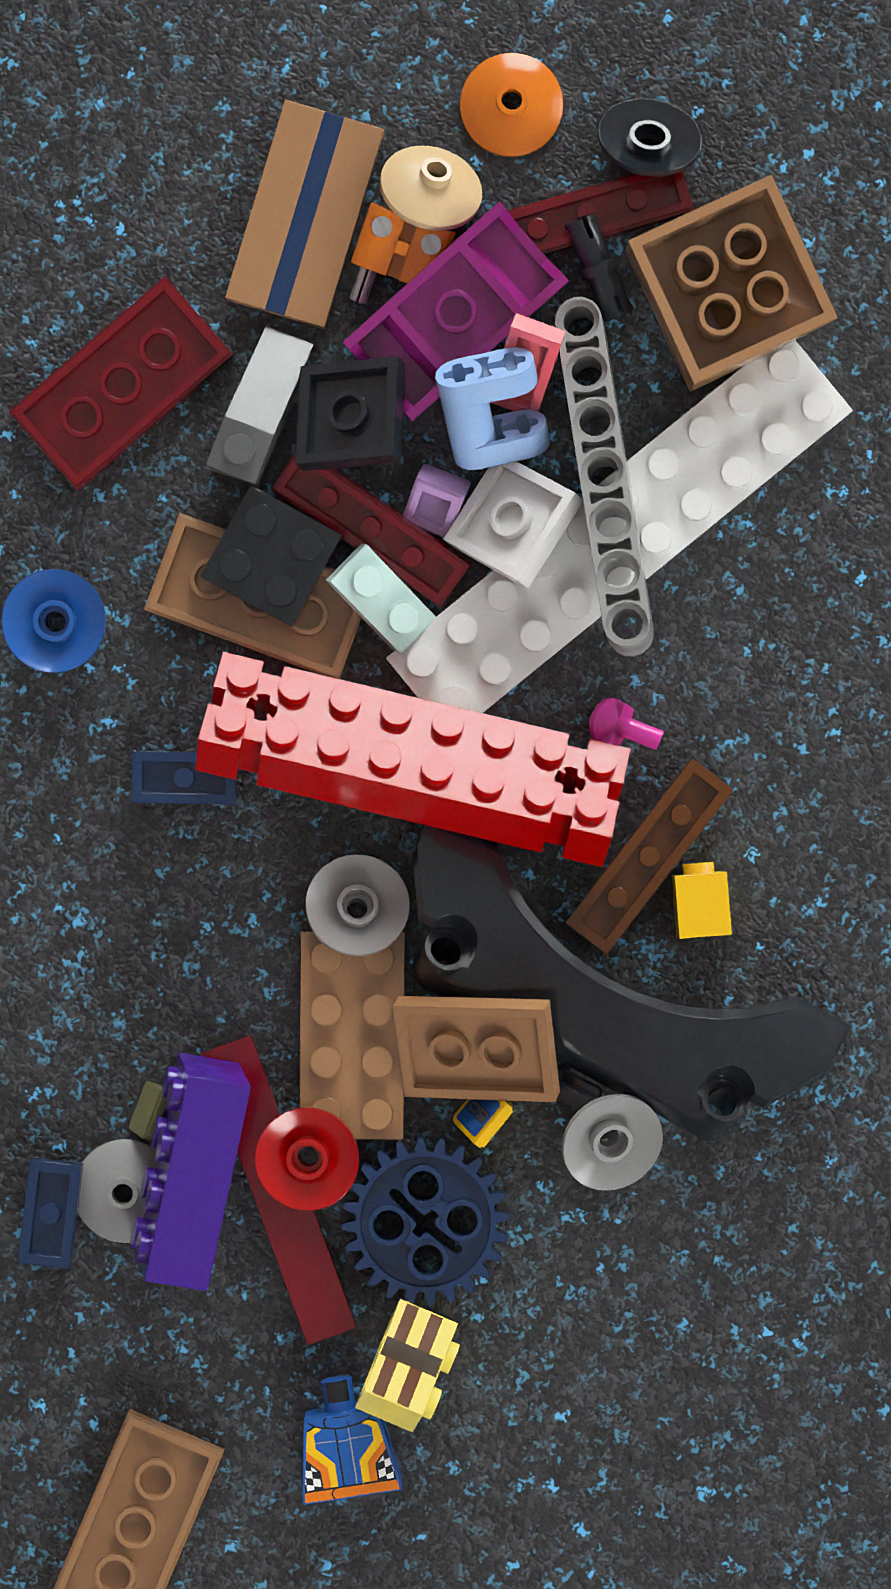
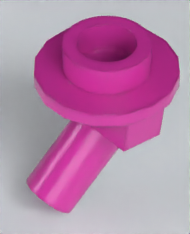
(613, 722)

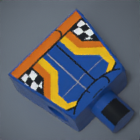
(346, 1449)

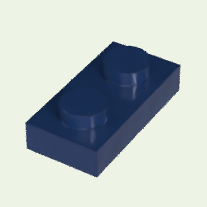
(173, 780)
(50, 1213)

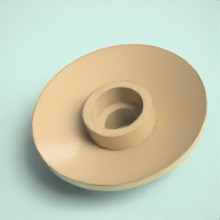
(430, 188)

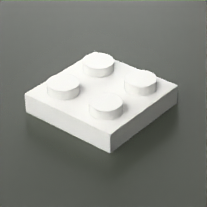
(513, 521)

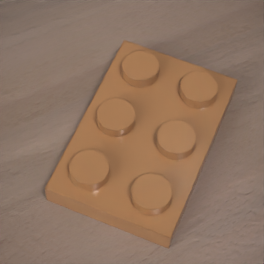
(476, 1048)

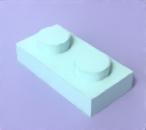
(380, 598)

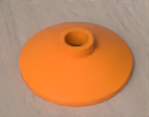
(507, 130)

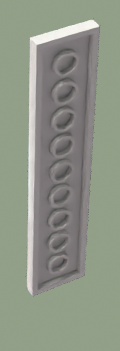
(678, 492)

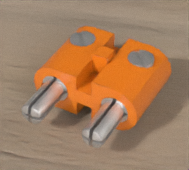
(393, 249)

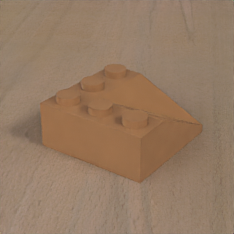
(730, 282)

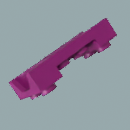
(459, 304)

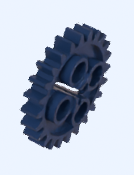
(393, 1255)

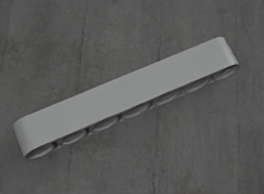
(597, 452)

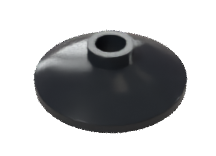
(649, 137)

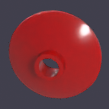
(302, 1183)

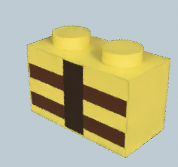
(407, 1366)

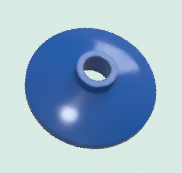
(27, 615)

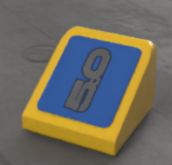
(482, 1119)

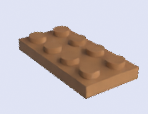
(351, 1036)

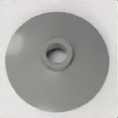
(360, 881)
(622, 1156)
(105, 1168)

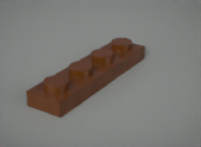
(649, 856)

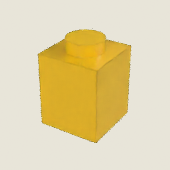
(701, 901)

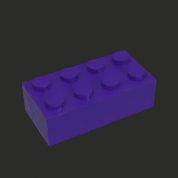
(191, 1171)

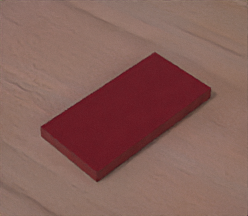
(121, 383)

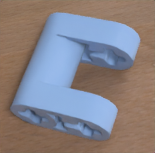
(465, 394)

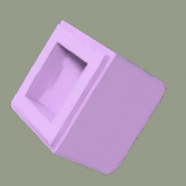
(436, 499)

